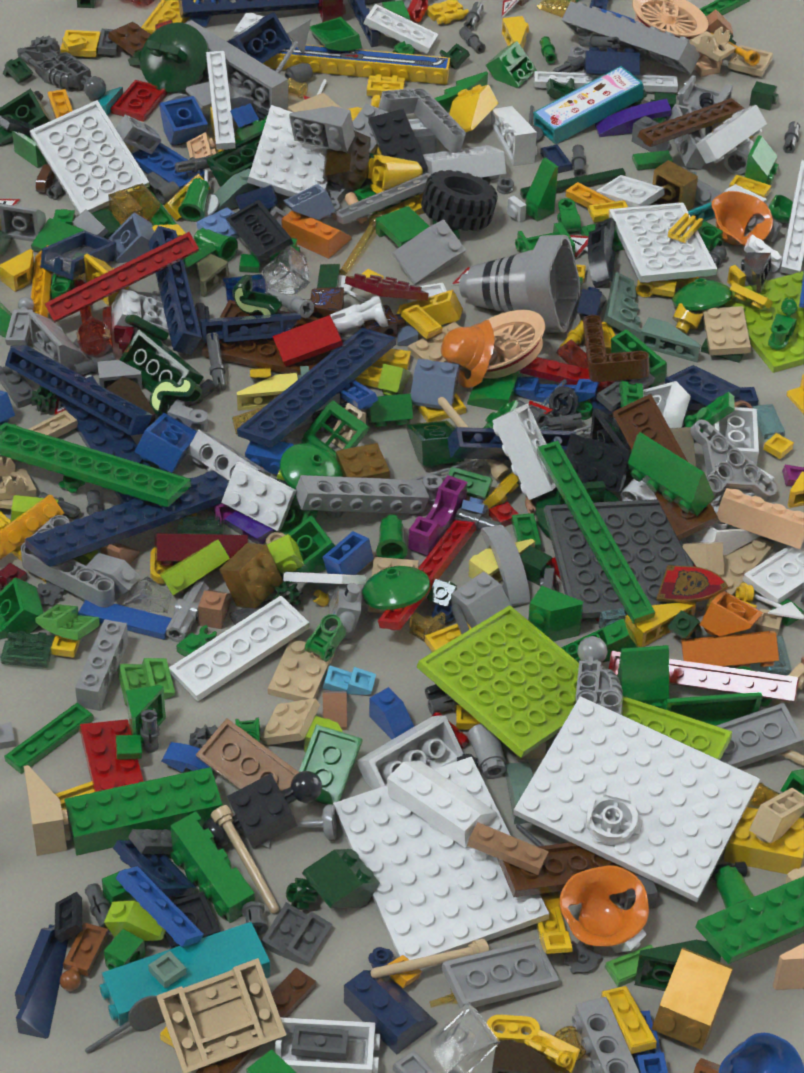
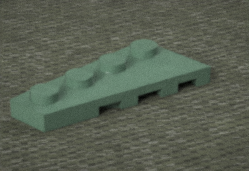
(621, 305)

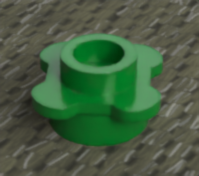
(71, 484)

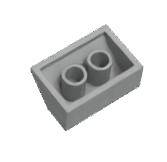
(52, 341)

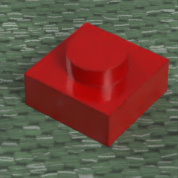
(502, 513)

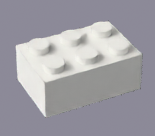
(742, 431)

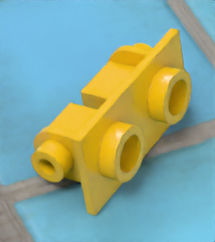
(554, 1049)

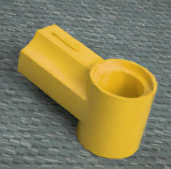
(660, 288)

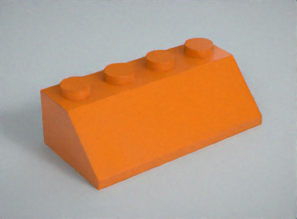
(733, 649)

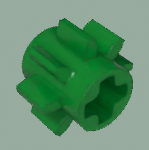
(403, 48)

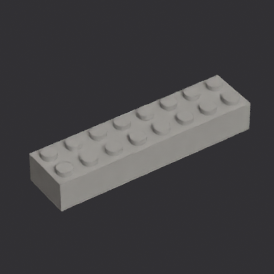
(649, 42)
(262, 82)

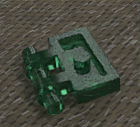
(27, 649)

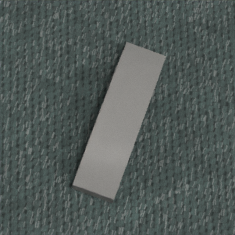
(509, 564)

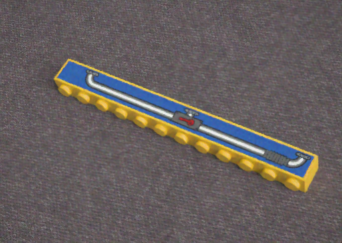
(367, 62)

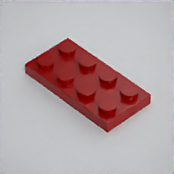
(101, 756)

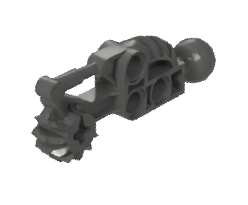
(61, 68)

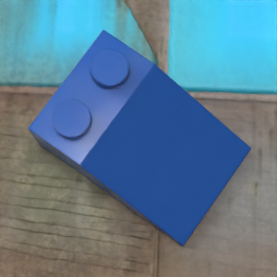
(165, 443)

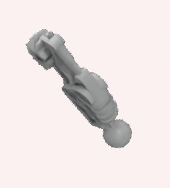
(594, 680)

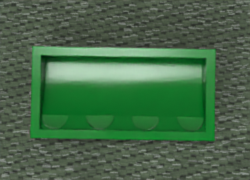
(336, 35)
(494, 392)
(715, 708)

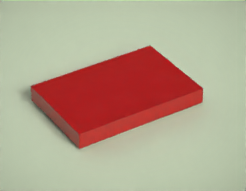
(138, 100)
(307, 340)

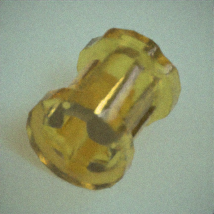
(297, 88)
(572, 1038)

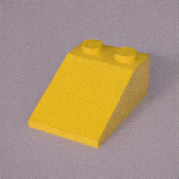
(472, 106)

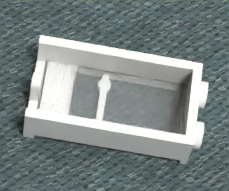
(360, 1047)

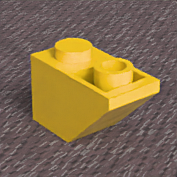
(18, 271)

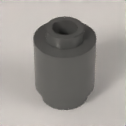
(299, 72)

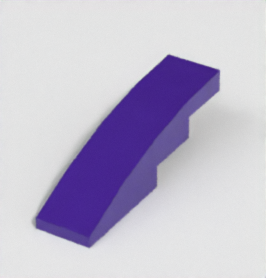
(623, 121)

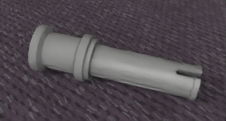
(295, 303)

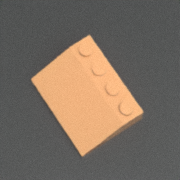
(762, 517)

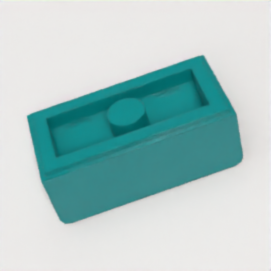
(110, 99)
(704, 212)

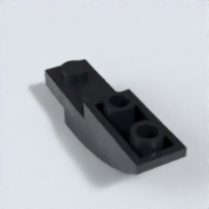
(600, 252)

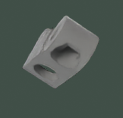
(193, 418)

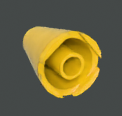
(391, 171)

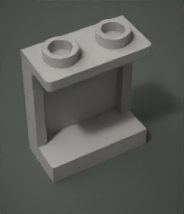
(691, 93)

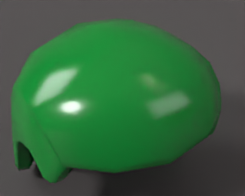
(781, 208)

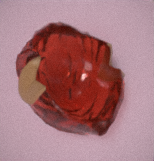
(93, 336)

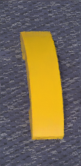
(552, 931)

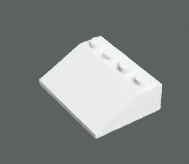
(478, 161)

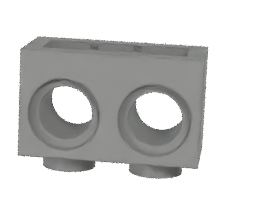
(138, 134)

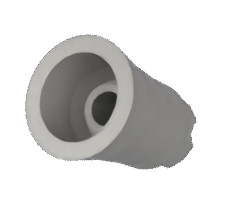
(737, 160)
(488, 751)

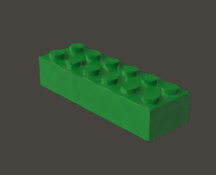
(111, 814)

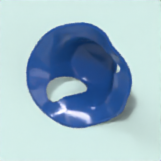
(763, 1054)

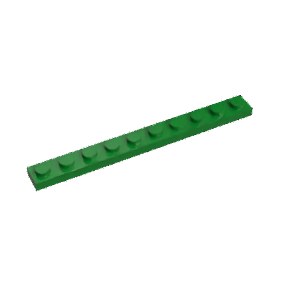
(596, 533)

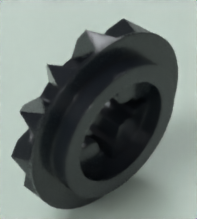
(556, 403)

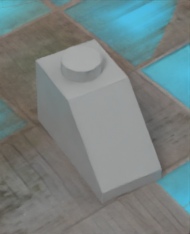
(113, 370)
(116, 569)

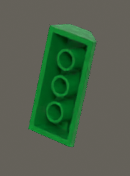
(669, 475)

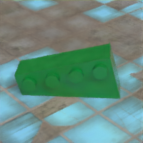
(209, 868)

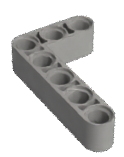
(428, 111)
(70, 573)

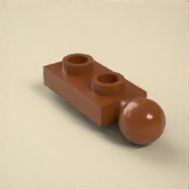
(83, 955)

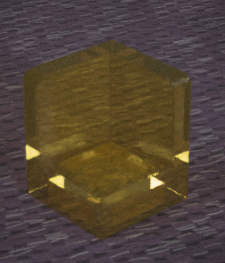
(426, 625)

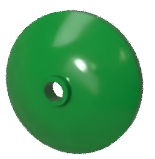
(702, 295)
(308, 461)
(395, 587)

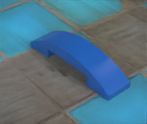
(532, 389)

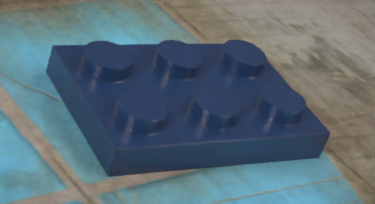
(702, 385)
(157, 868)

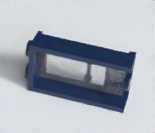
(67, 255)

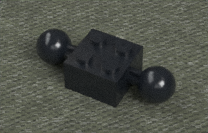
(264, 809)

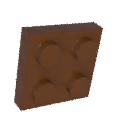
(129, 37)

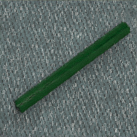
(586, 180)

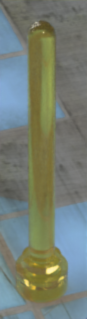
(361, 244)

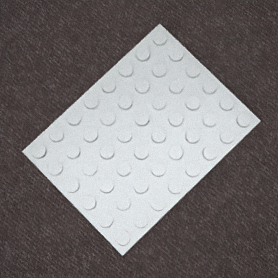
(681, 795)
(430, 886)

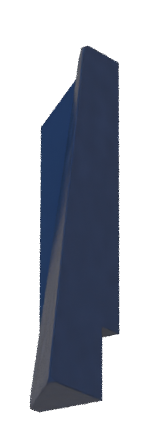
(248, 326)
(40, 985)

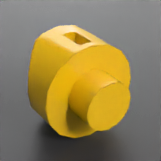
(686, 319)

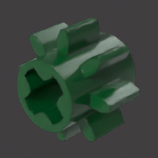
(43, 399)
(294, 593)
(301, 894)

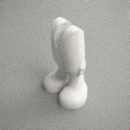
(356, 315)

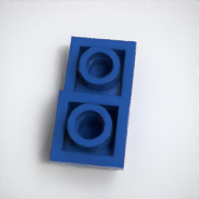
(183, 756)

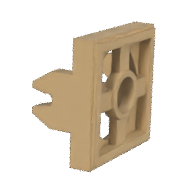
(708, 44)
(9, 488)

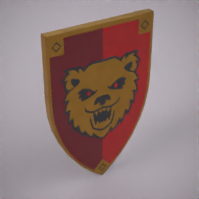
(689, 584)

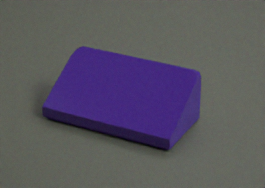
(245, 525)

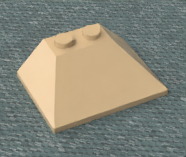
(221, 1016)

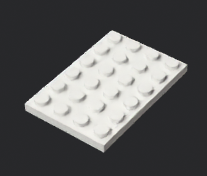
(88, 156)
(286, 162)
(651, 251)

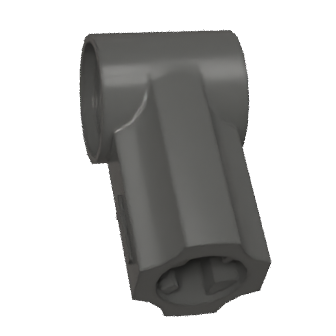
(163, 190)

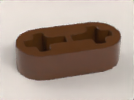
(44, 179)

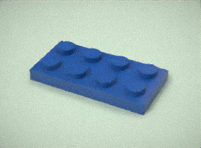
(163, 162)

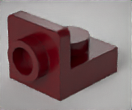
(123, 336)
(9, 572)

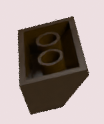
(348, 167)

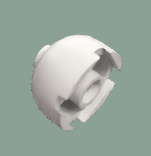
(611, 805)

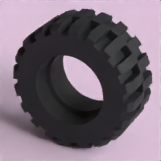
(459, 199)

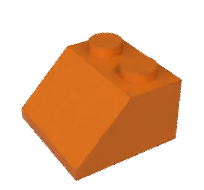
(729, 615)

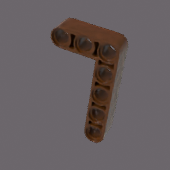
(611, 366)

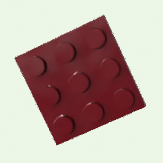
(386, 287)

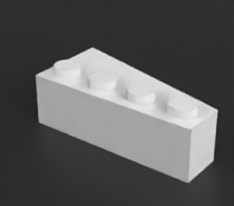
(730, 134)
(514, 135)

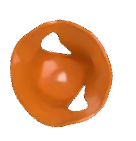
(734, 212)
(470, 348)
(600, 919)

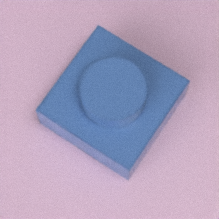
(475, 505)

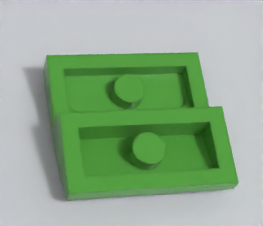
(65, 622)
(149, 673)

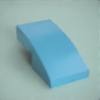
(355, 682)

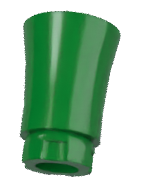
(194, 202)
(225, 245)
(391, 538)
(732, 886)

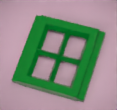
(346, 418)

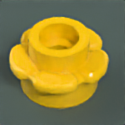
(745, 592)

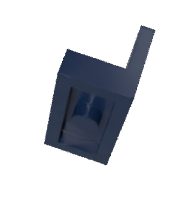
(265, 195)

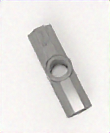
(186, 612)

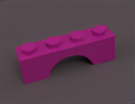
(428, 530)

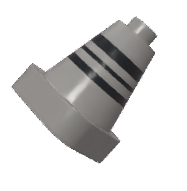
(532, 280)

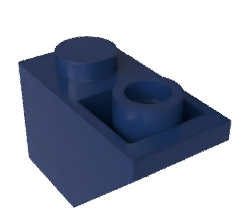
(591, 302)

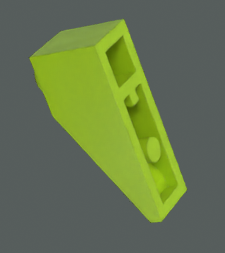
(194, 567)

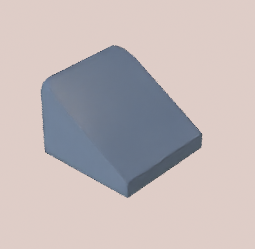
(407, 335)

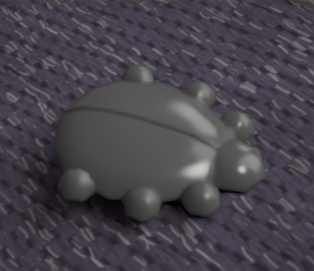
(49, 593)
(581, 958)

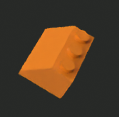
(314, 234)

